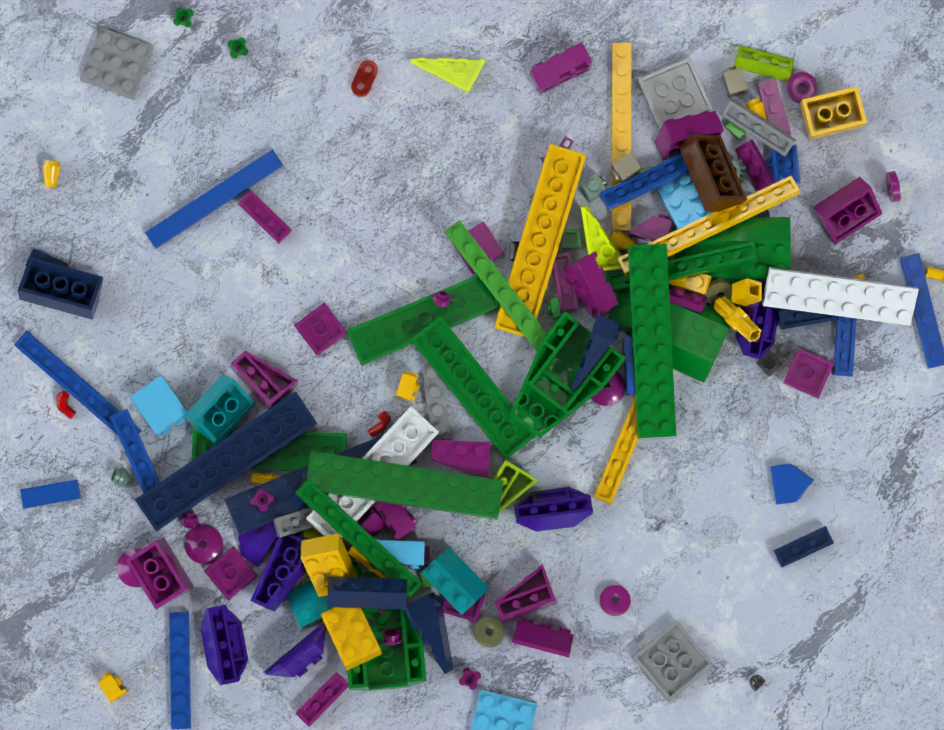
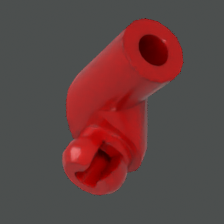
(62, 404)
(380, 426)

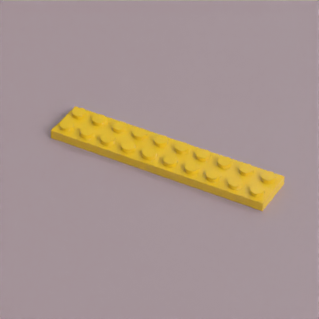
(543, 231)

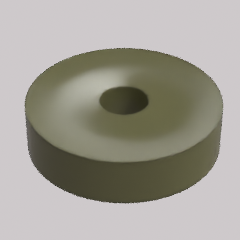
(719, 285)
(498, 632)

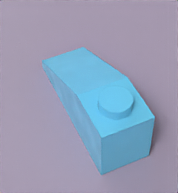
(407, 552)

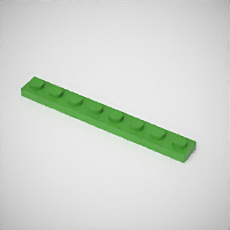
(496, 284)

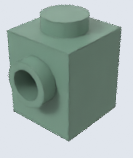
(593, 186)

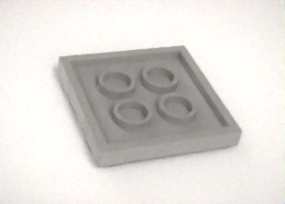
(117, 63)
(674, 92)
(672, 660)

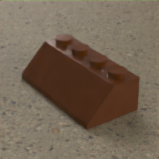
(712, 172)

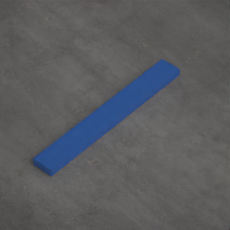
(214, 199)
(67, 379)

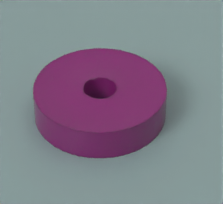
(801, 78)
(893, 186)
(615, 609)

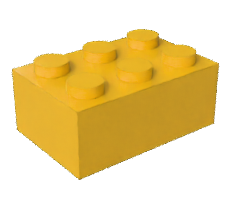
(833, 113)
(324, 559)
(351, 635)

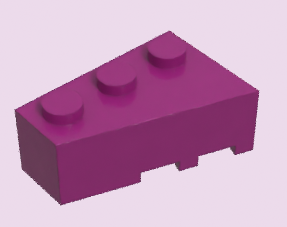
(561, 68)
(676, 131)
(591, 285)
(263, 379)
(463, 456)
(396, 519)
(526, 597)

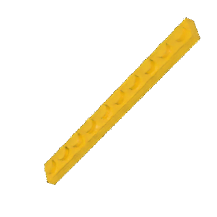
(621, 123)
(724, 219)

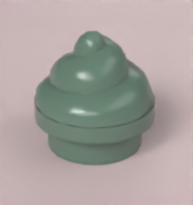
(120, 476)

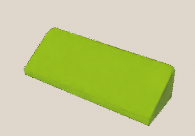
(764, 63)

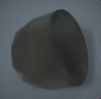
(756, 682)

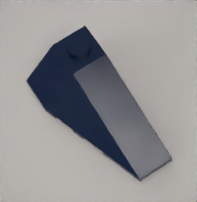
(601, 338)
(429, 618)

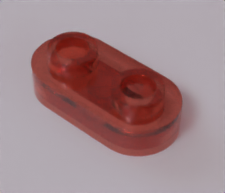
(364, 78)

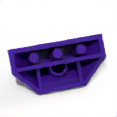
(767, 320)
(553, 509)
(257, 543)
(223, 644)
(301, 655)

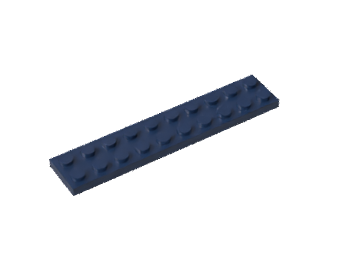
(225, 461)
(249, 517)

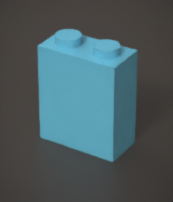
(160, 406)

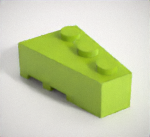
(514, 483)

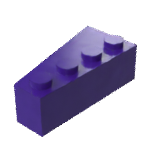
(280, 573)

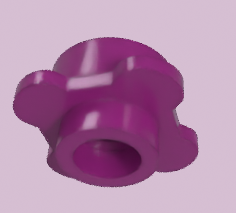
(442, 298)
(267, 499)
(189, 520)
(392, 636)
(472, 684)

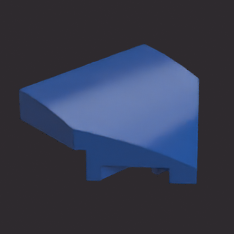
(784, 166)
(789, 483)

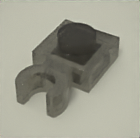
(771, 361)

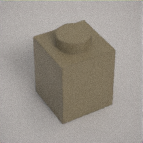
(734, 81)
(625, 167)

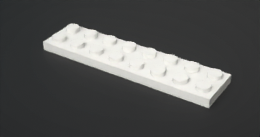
(839, 296)
(397, 446)

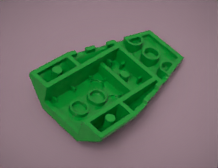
(772, 242)
(694, 335)
(547, 389)
(399, 664)

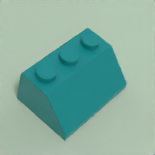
(220, 409)
(455, 580)
(307, 604)

